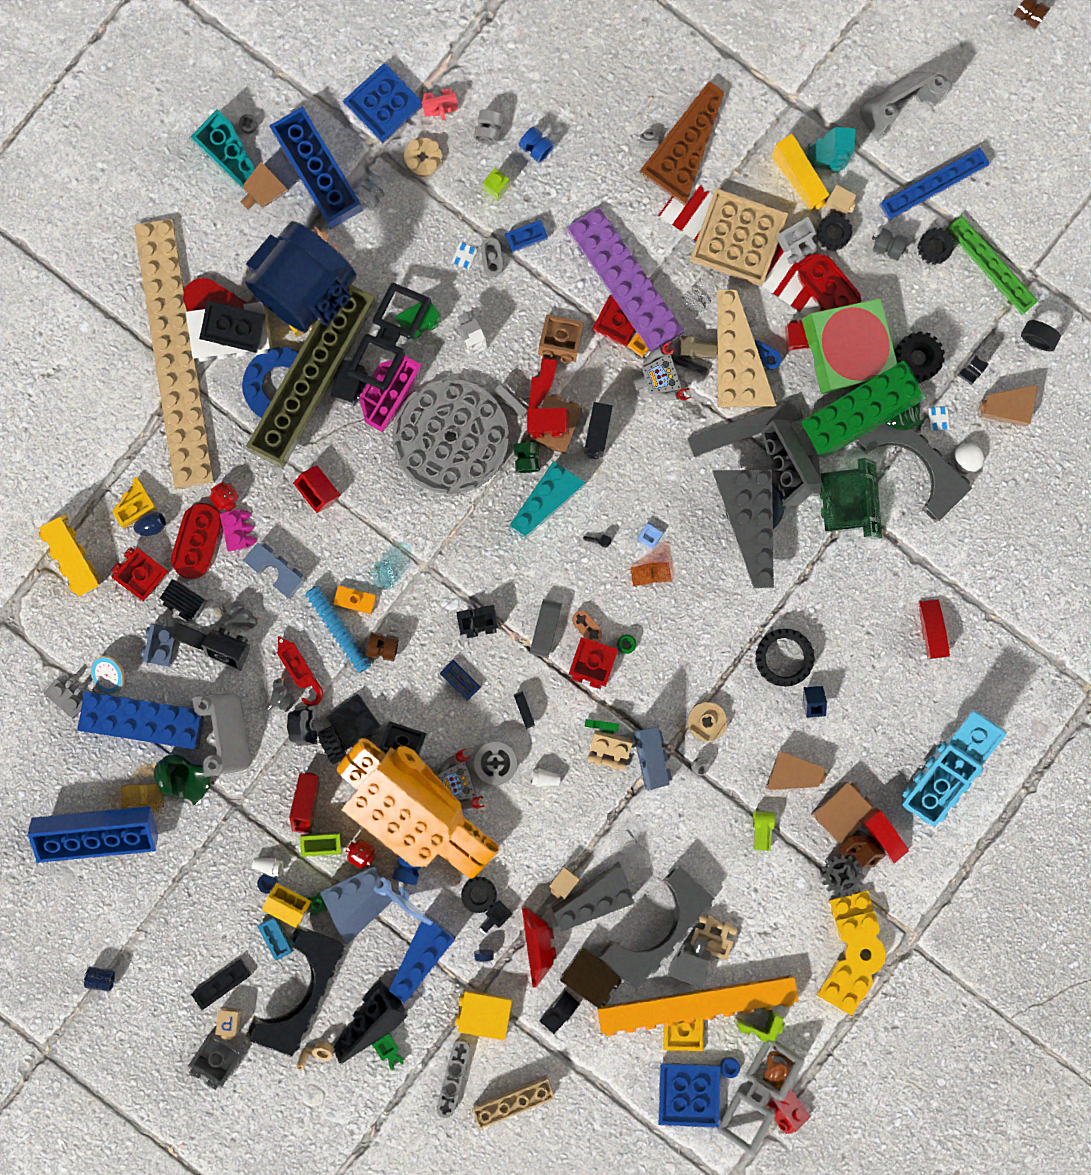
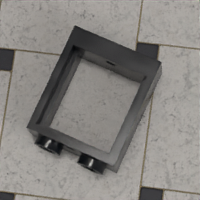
(598, 430)

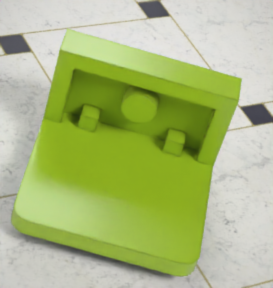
(773, 1027)

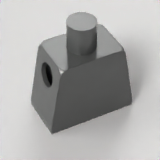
(691, 963)

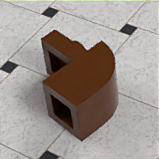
(864, 848)

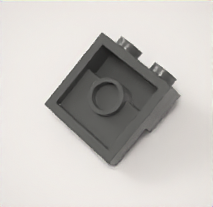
(215, 1061)

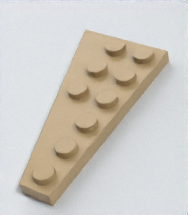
(740, 369)

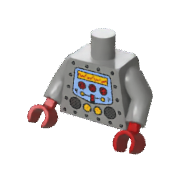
(660, 375)
(457, 779)

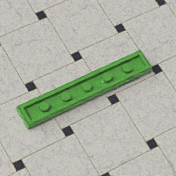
(991, 265)

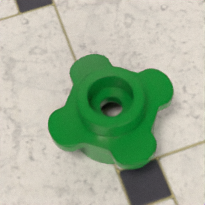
(315, 909)

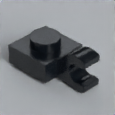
(496, 916)

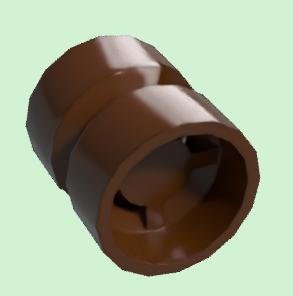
(1032, 12)
(389, 643)

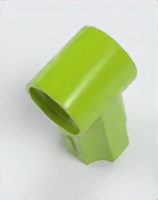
(763, 825)

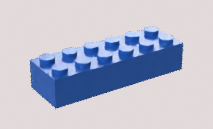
(316, 167)
(140, 720)
(93, 834)

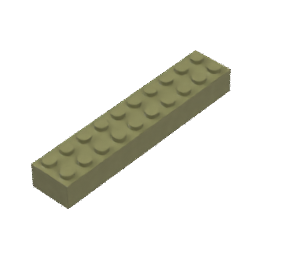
(308, 381)

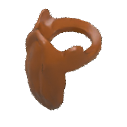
(777, 1072)

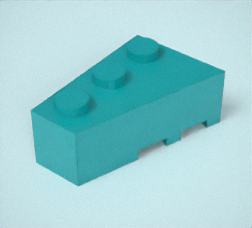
(833, 150)

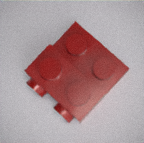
(138, 572)
(592, 663)

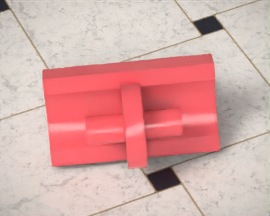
(439, 105)

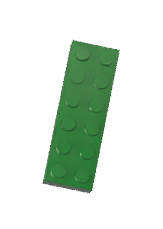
(863, 409)

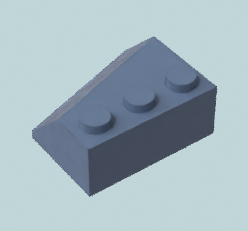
(652, 758)
(355, 902)

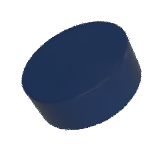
(266, 883)
(483, 955)

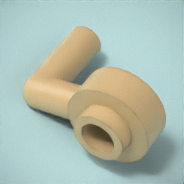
(322, 1050)

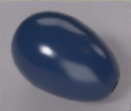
(150, 524)

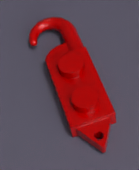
(299, 669)

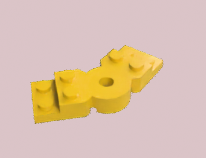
(851, 976)

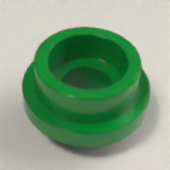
(621, 648)

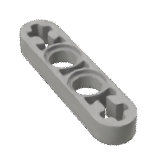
(453, 1078)

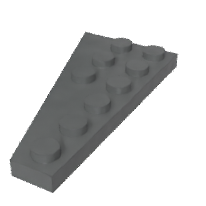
(750, 513)

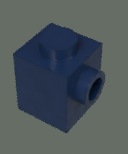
(814, 701)

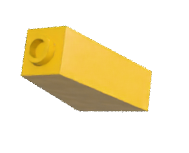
(800, 172)

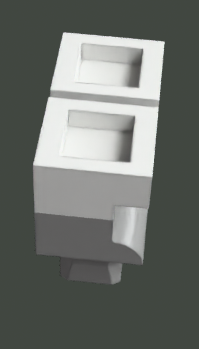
(470, 330)

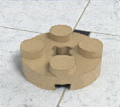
(430, 164)
(706, 710)

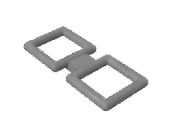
(760, 1095)

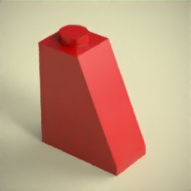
(304, 803)

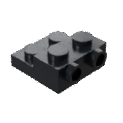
(354, 721)

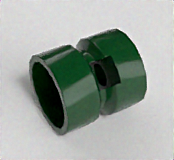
(527, 457)

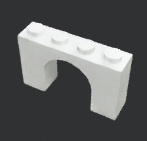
(204, 349)

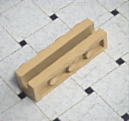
(513, 1102)

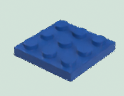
(383, 103)
(689, 1095)

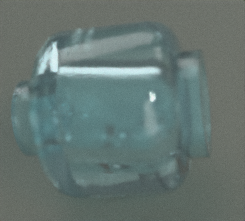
(384, 574)

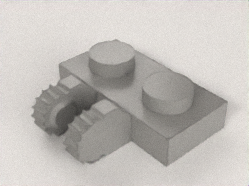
(65, 697)

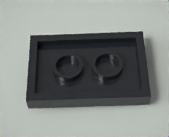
(232, 326)

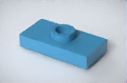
(275, 938)

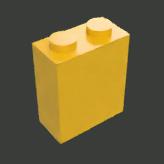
(483, 1014)

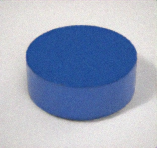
(729, 1067)

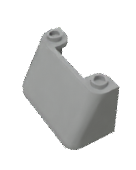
(882, 109)
(229, 733)

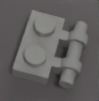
(795, 235)

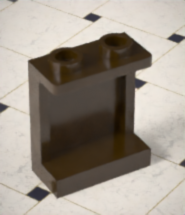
(590, 978)

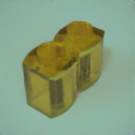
(142, 796)

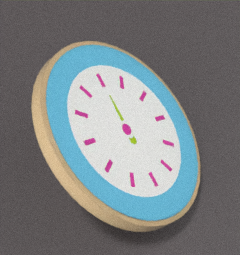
(107, 674)

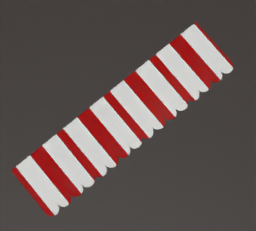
(781, 276)

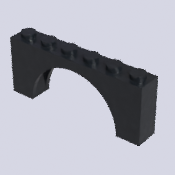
(286, 1031)

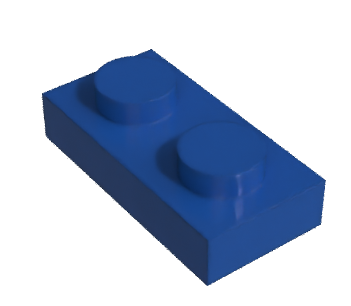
(526, 236)

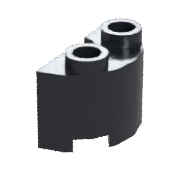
(477, 620)
(300, 727)

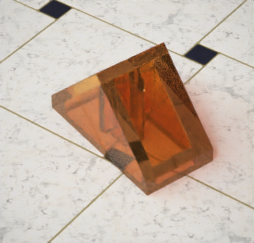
(650, 574)

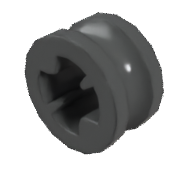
(252, 129)

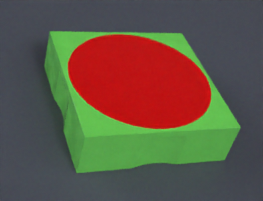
(849, 344)

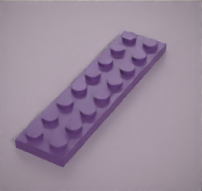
(625, 279)

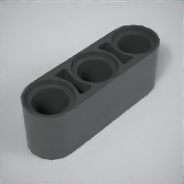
(545, 628)

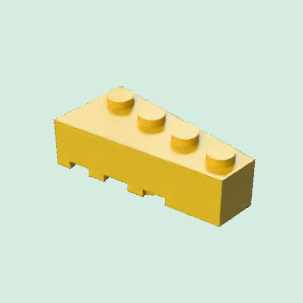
(69, 555)

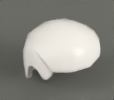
(968, 457)

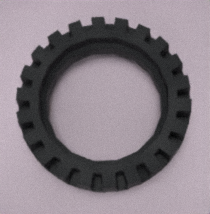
(801, 640)

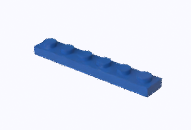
(934, 184)

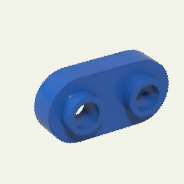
(766, 352)

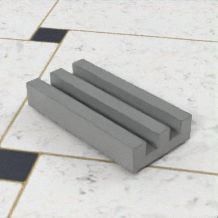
(511, 401)

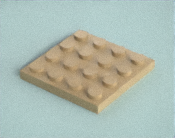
(738, 237)

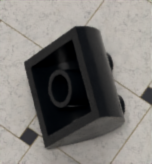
(225, 648)

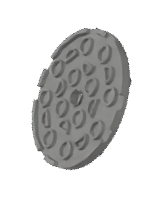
(457, 464)

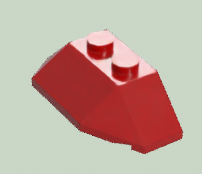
(538, 945)

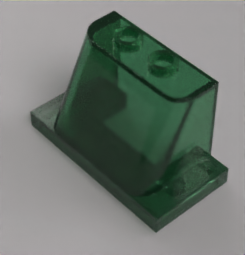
(852, 500)

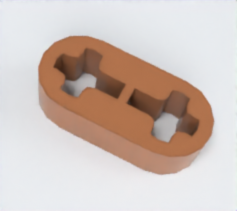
(583, 630)

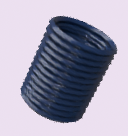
(99, 979)

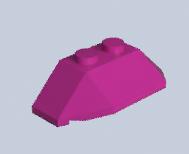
(382, 406)

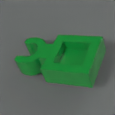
(605, 726)
(387, 1048)

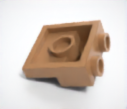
(560, 338)

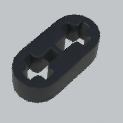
(524, 709)

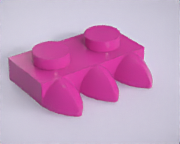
(235, 530)

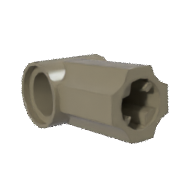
(691, 347)

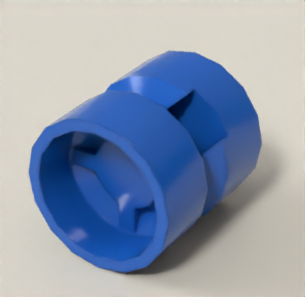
(538, 146)
(405, 872)

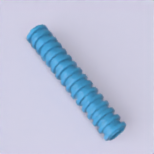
(337, 627)

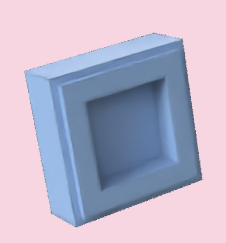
(650, 535)

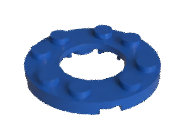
(256, 372)

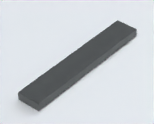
(742, 428)

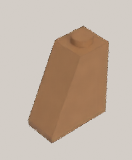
(1010, 406)
(794, 772)

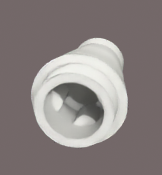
(543, 778)
(269, 866)

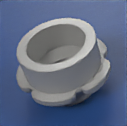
(700, 766)

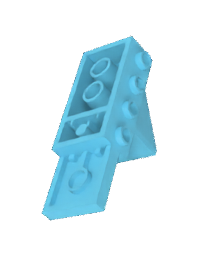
(952, 768)

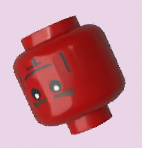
(224, 496)
(360, 854)

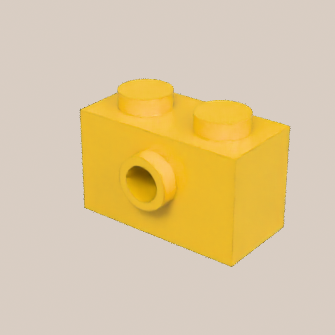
(286, 905)

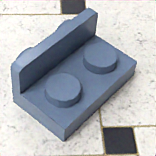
(159, 645)

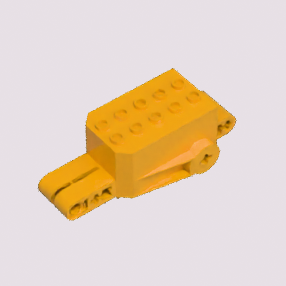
(411, 809)

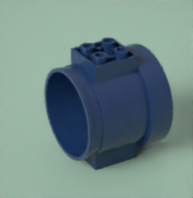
(300, 277)

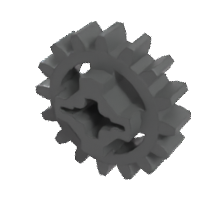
(838, 885)

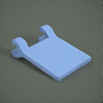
(402, 900)

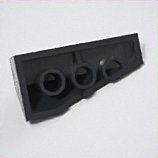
(375, 1019)

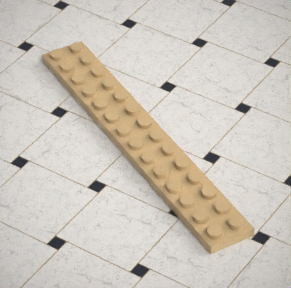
(173, 354)

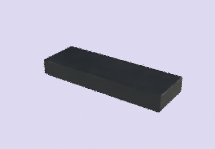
(221, 984)

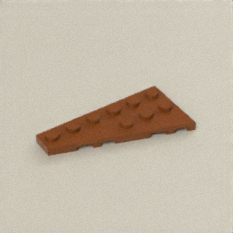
(680, 153)

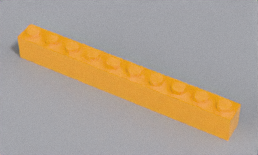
(697, 1004)

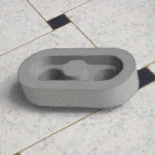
(491, 258)

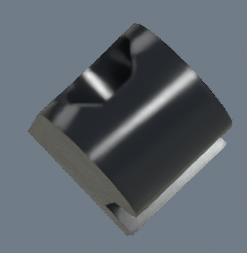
(972, 369)

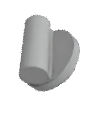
(649, 140)

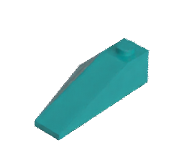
(221, 144)

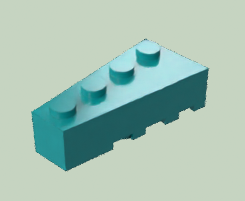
(548, 496)

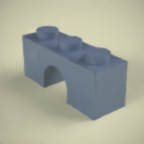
(288, 580)

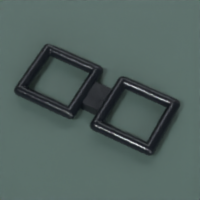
(388, 336)

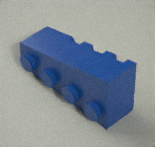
(423, 953)

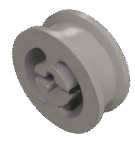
(495, 779)

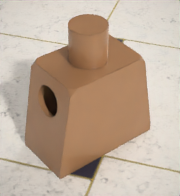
(262, 188)

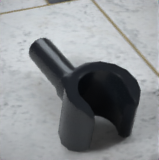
(604, 541)

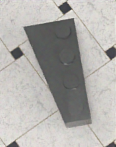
(790, 462)
(594, 899)

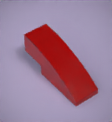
(542, 385)
(933, 629)
(885, 834)

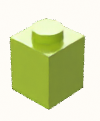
(496, 184)

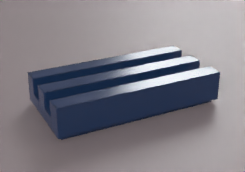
(448, 668)

